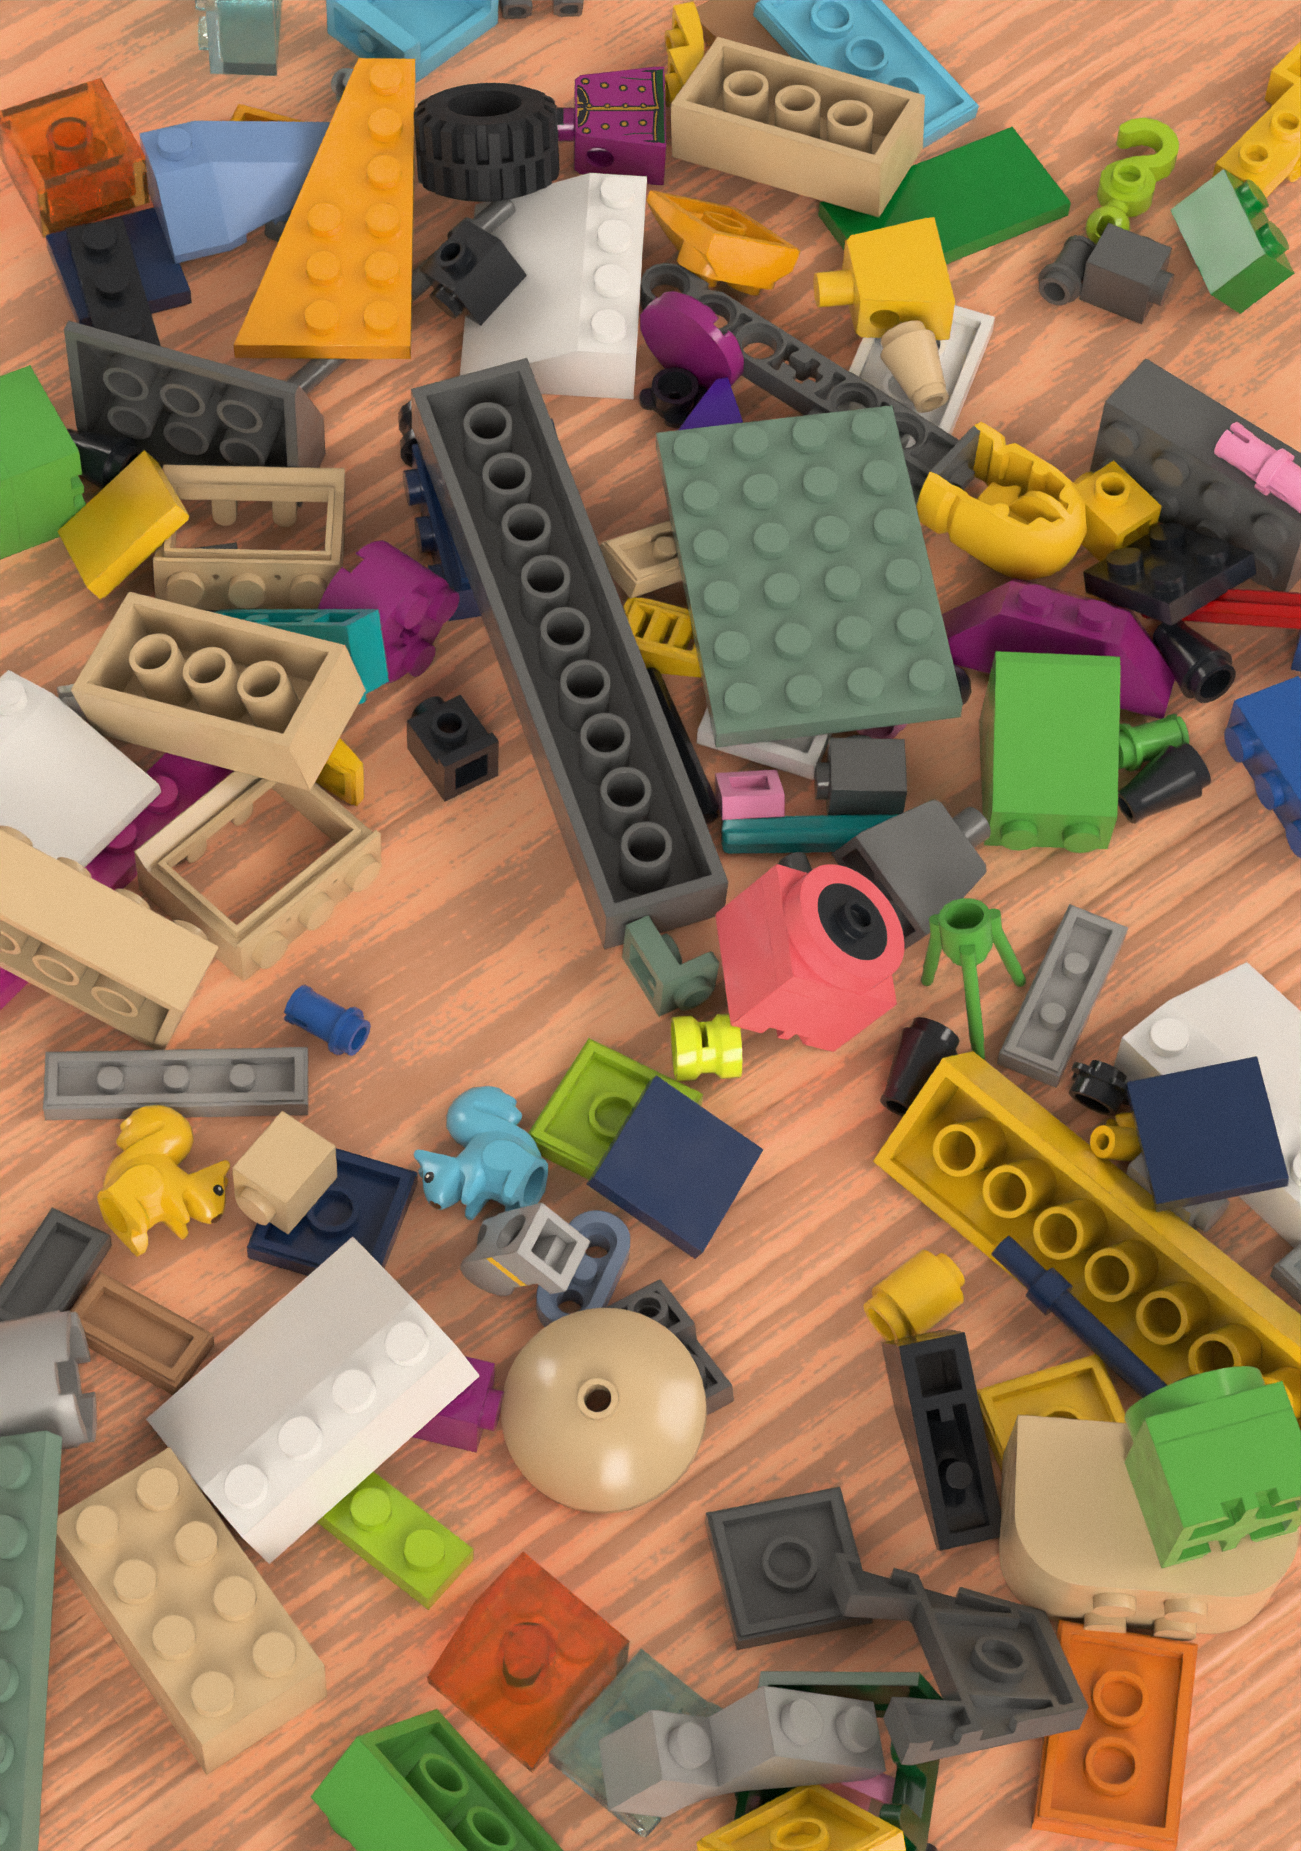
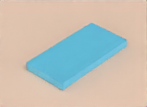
(871, 44)

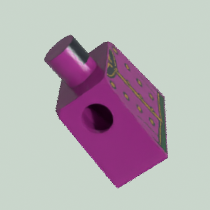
(618, 123)

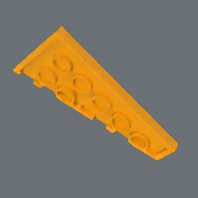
(347, 249)

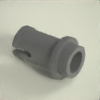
(1062, 279)

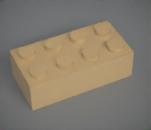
(797, 126)
(219, 690)
(96, 943)
(189, 1610)

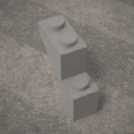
(753, 1744)

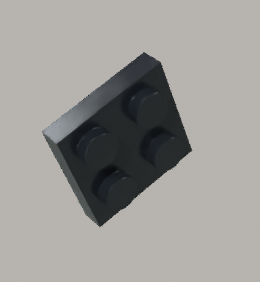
(1169, 572)

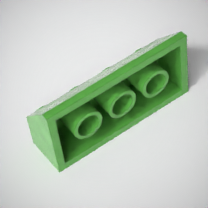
(424, 1792)

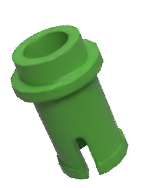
(1147, 740)

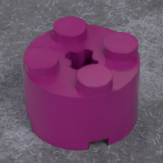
(409, 601)

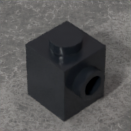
(472, 273)

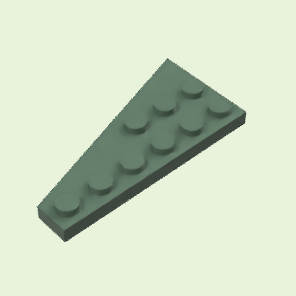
(27, 1566)

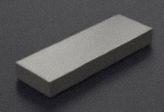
(1062, 996)

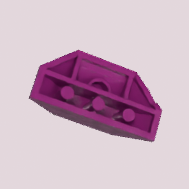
(1054, 621)

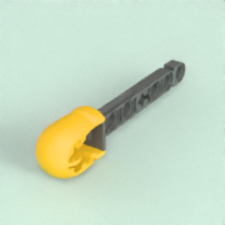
(1019, 525)

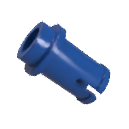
(340, 1027)

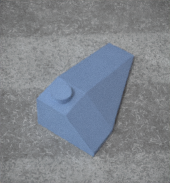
(225, 179)

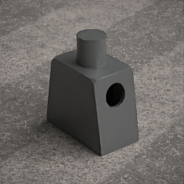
(920, 861)

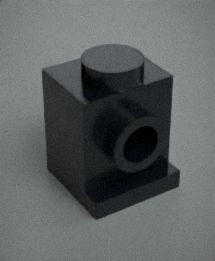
(451, 746)

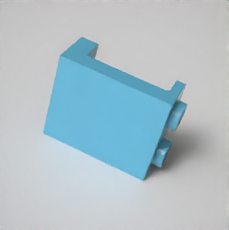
(410, 28)

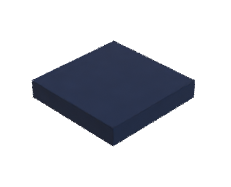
(160, 276)
(1207, 1134)
(675, 1167)
(361, 1203)

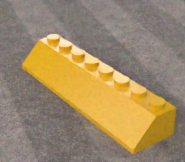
(1010, 1168)

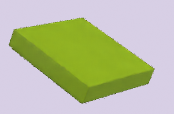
(593, 1106)

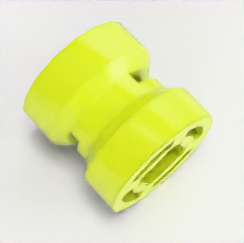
(705, 1048)

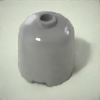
(43, 1378)

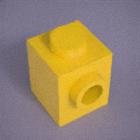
(1115, 510)

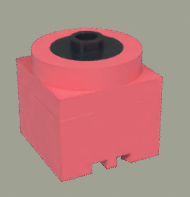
(810, 954)

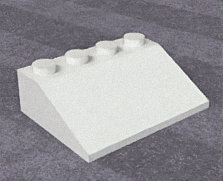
(581, 288)
(62, 776)
(1226, 1022)
(312, 1399)

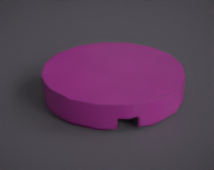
(684, 336)

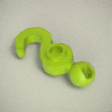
(1130, 183)

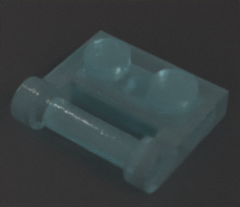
(633, 1692)

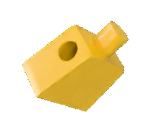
(891, 280)

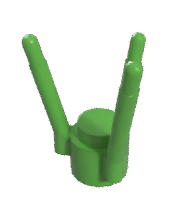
(966, 935)

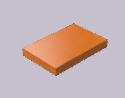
(1127, 1762)

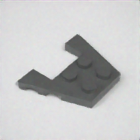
(989, 1656)

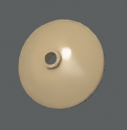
(609, 1456)

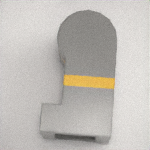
(523, 1250)

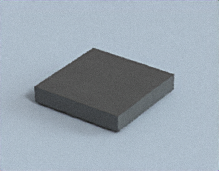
(776, 1565)

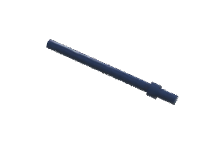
(1051, 1293)

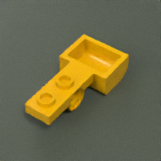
(1273, 144)

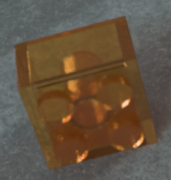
(73, 157)

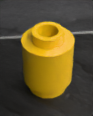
(915, 1296)

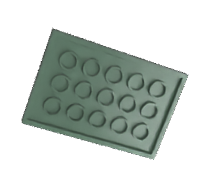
(806, 576)

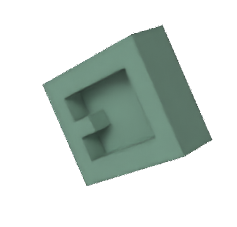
(660, 970)

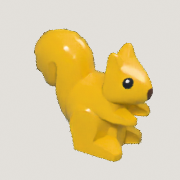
(149, 1186)

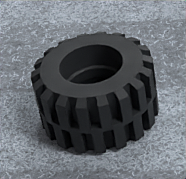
(486, 142)

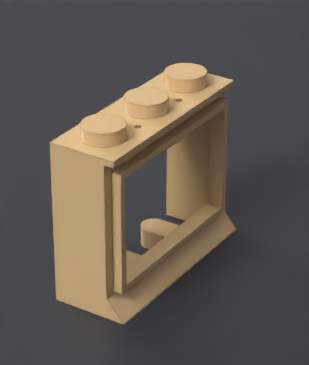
(251, 576)
(298, 906)

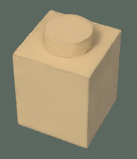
(284, 1173)

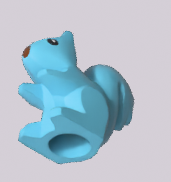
(497, 1159)

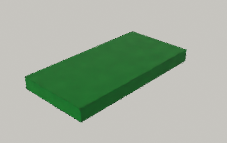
(973, 192)

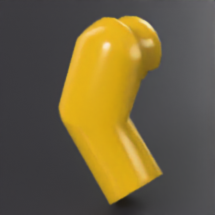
(1116, 1139)

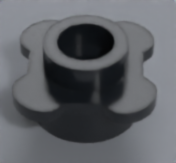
(672, 395)
(1099, 1087)

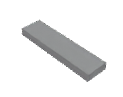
(187, 1080)

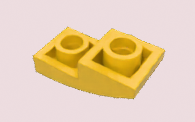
(684, 48)

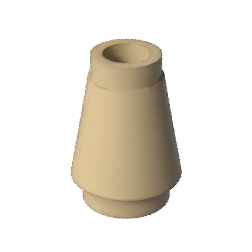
(915, 363)

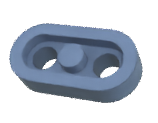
(595, 1277)

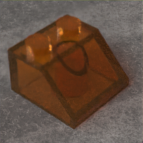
(528, 1661)

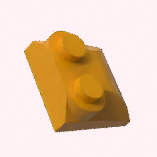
(723, 243)

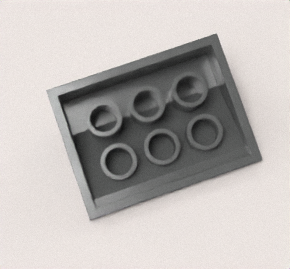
(189, 406)

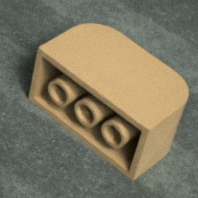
(1084, 1552)

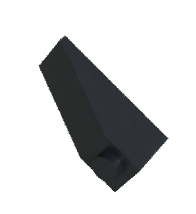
(944, 1435)

